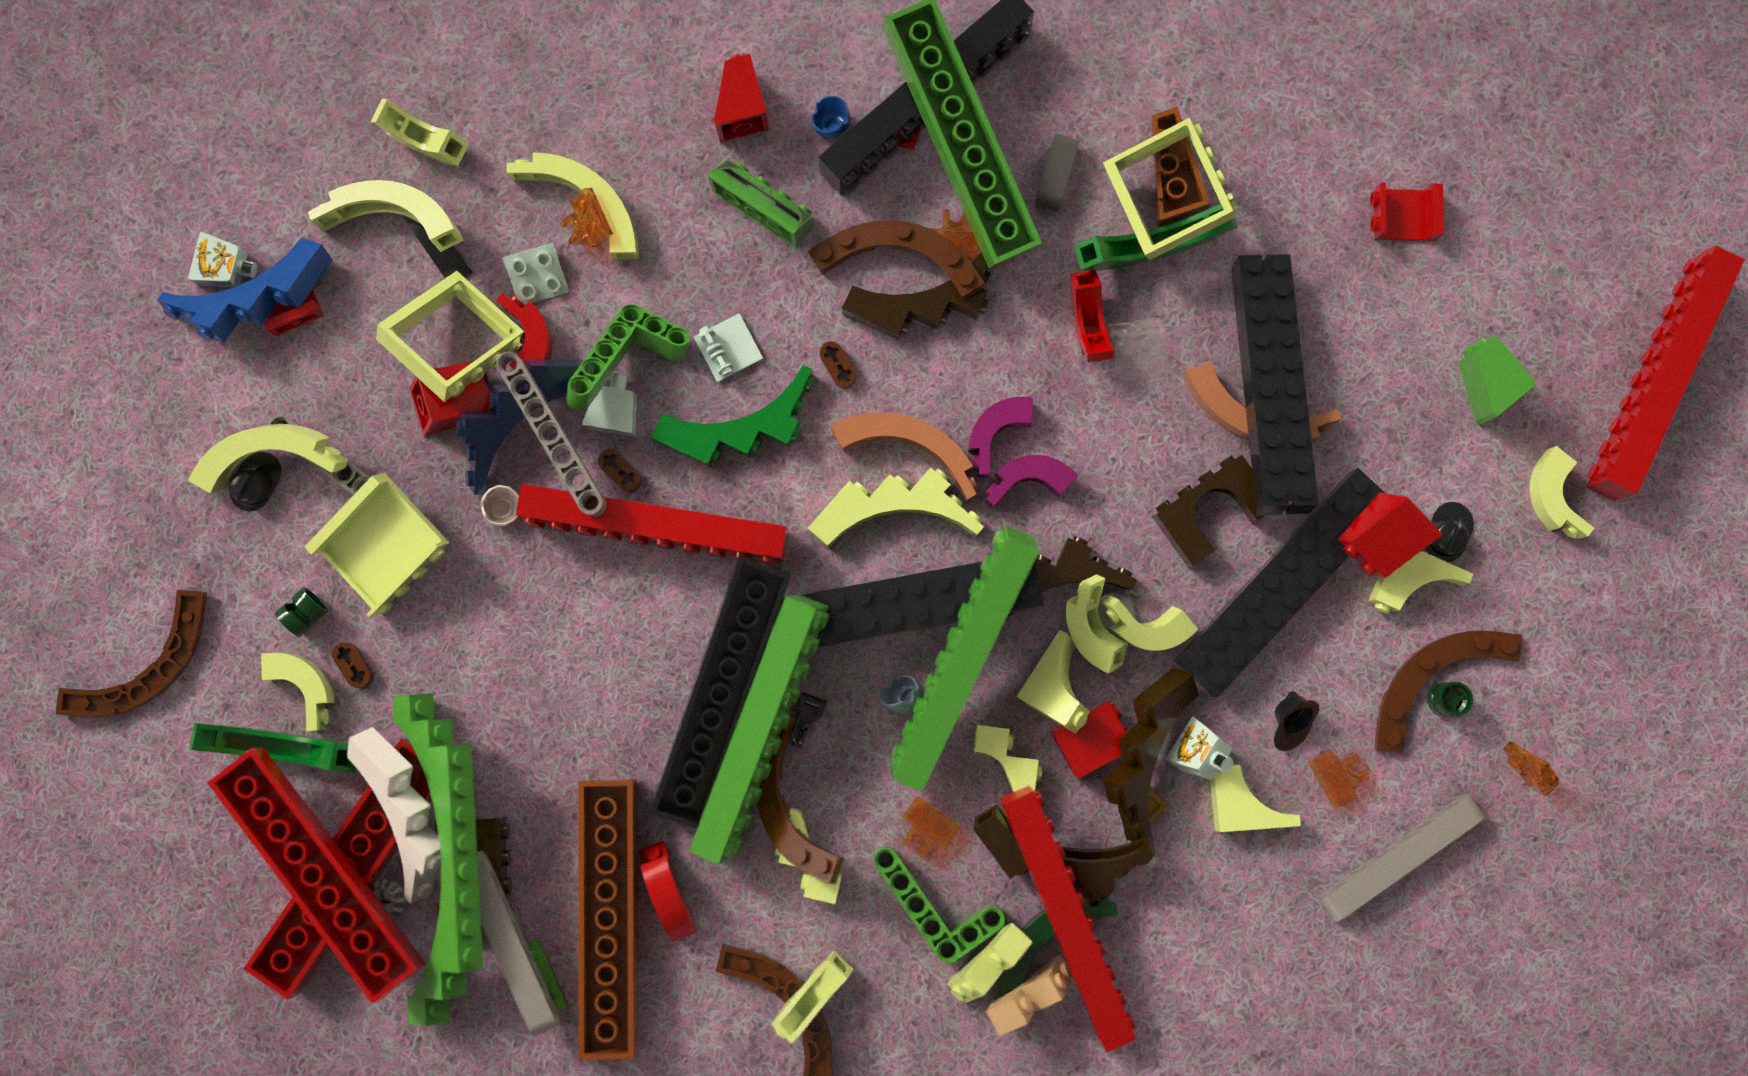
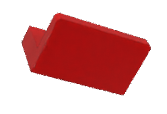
(290, 317)

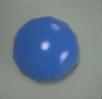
(830, 117)

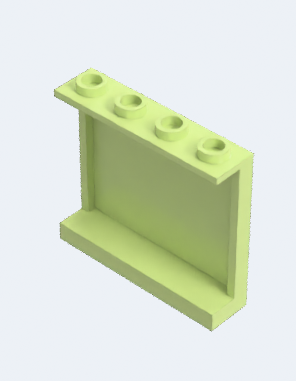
(379, 543)

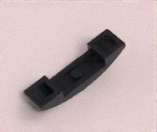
(447, 260)

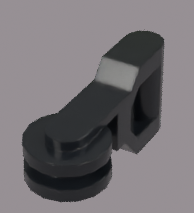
(800, 735)

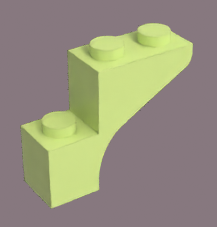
(1018, 770)
(813, 886)
(988, 965)
(811, 997)

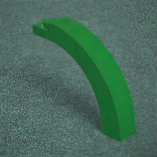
(1125, 250)
(280, 746)

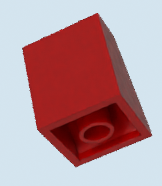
(739, 102)
(439, 415)
(1388, 534)

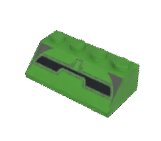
(761, 202)

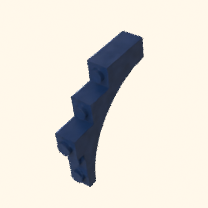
(488, 428)

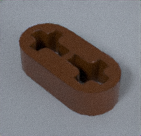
(832, 368)
(615, 474)
(347, 668)

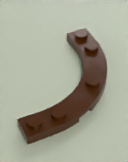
(905, 237)
(1425, 663)
(156, 678)
(786, 838)
(784, 983)

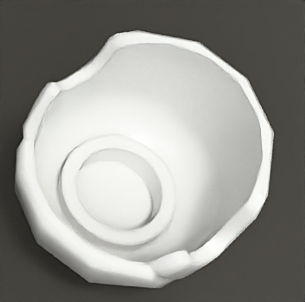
(500, 505)

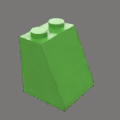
(1492, 378)

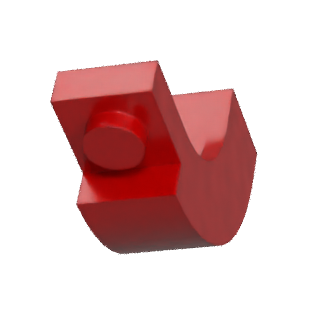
(1088, 316)
(537, 332)
(665, 892)

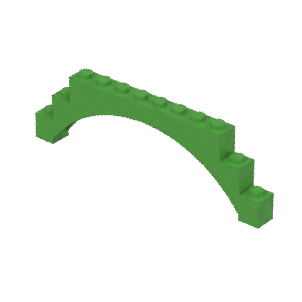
(458, 932)

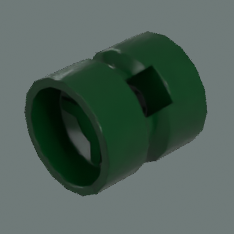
(299, 614)
(1450, 699)

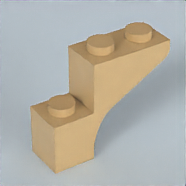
(1037, 992)

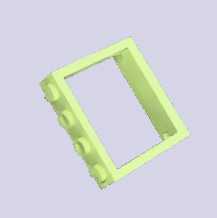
(1149, 147)
(429, 302)

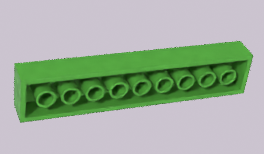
(961, 132)
(964, 656)
(759, 728)

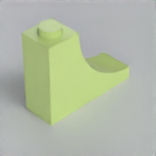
(1423, 568)
(1050, 689)
(1239, 810)

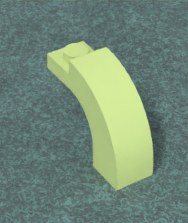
(431, 141)
(1548, 497)
(1088, 631)
(1162, 634)
(310, 680)

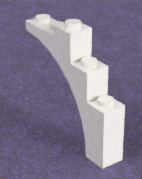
(406, 810)

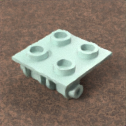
(536, 274)
(727, 347)

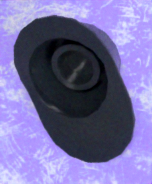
(255, 481)
(1456, 527)
(1294, 720)

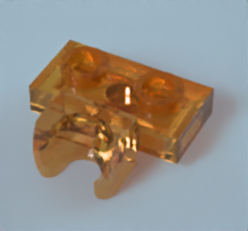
(587, 220)
(958, 234)
(1535, 770)
(1337, 776)
(928, 826)

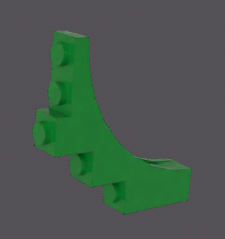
(742, 435)

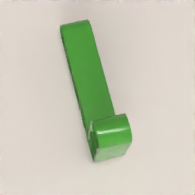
(628, 326)
(928, 912)

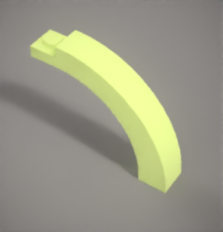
(577, 176)
(389, 197)
(222, 459)

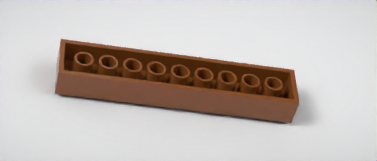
(607, 919)

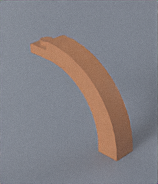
(1230, 414)
(913, 431)

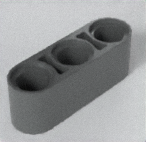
(1057, 172)

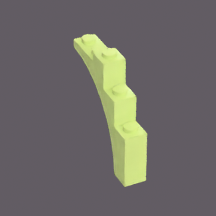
(892, 496)

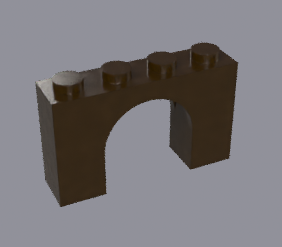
(1178, 518)
(491, 838)

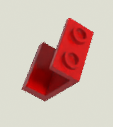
(1407, 213)
(1094, 742)

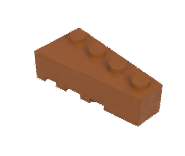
(1177, 176)

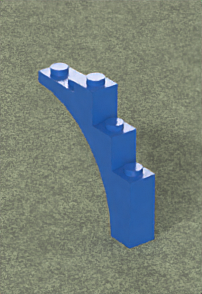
(253, 301)

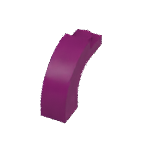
(1001, 415)
(1036, 468)

